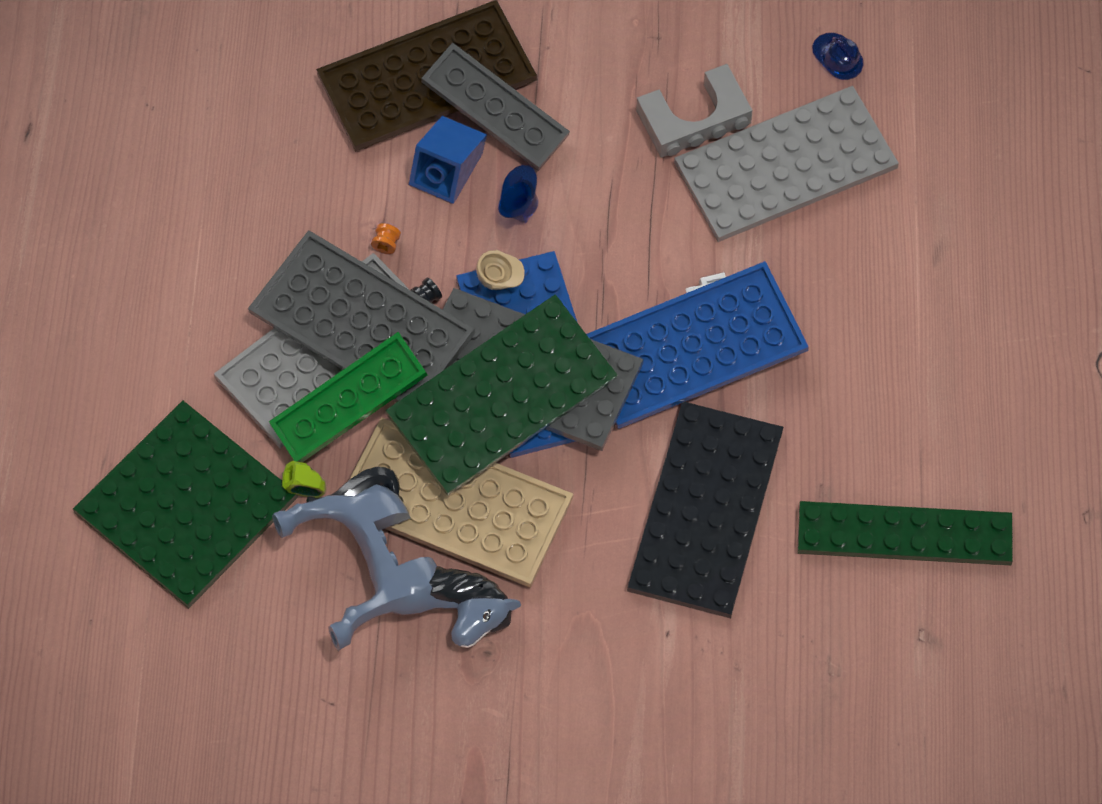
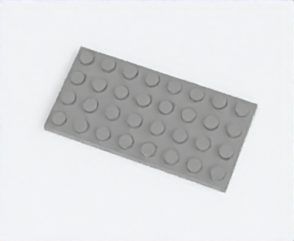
(785, 163)
(279, 371)

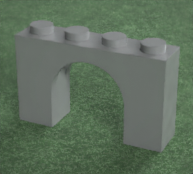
(674, 134)

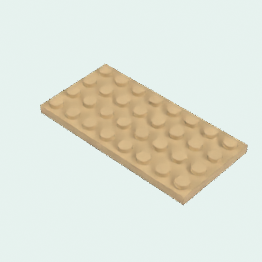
(492, 521)

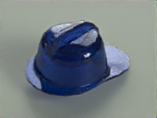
(838, 55)
(518, 194)

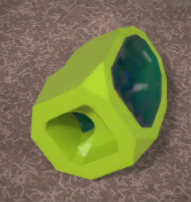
(302, 480)

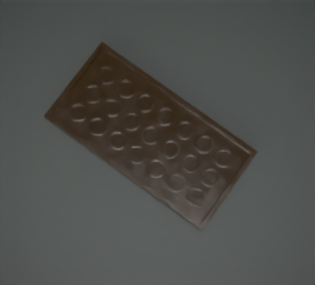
(382, 89)

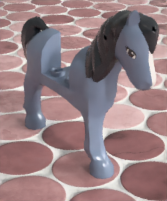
(372, 504)

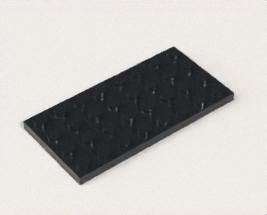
(705, 509)

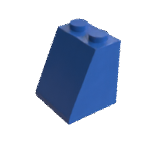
(446, 158)

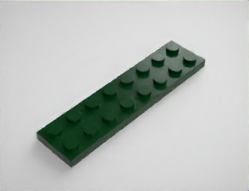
(905, 533)

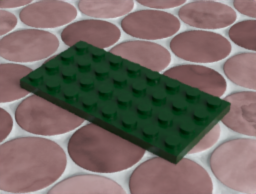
(501, 394)

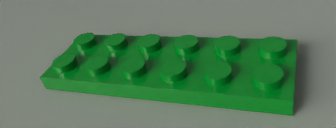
(348, 398)

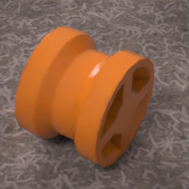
(385, 238)

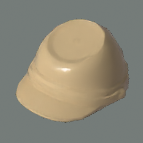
(499, 270)

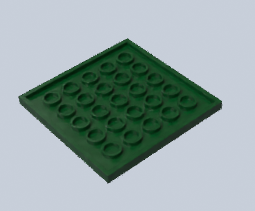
(185, 503)

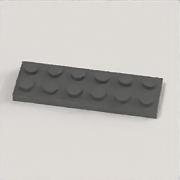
(495, 106)

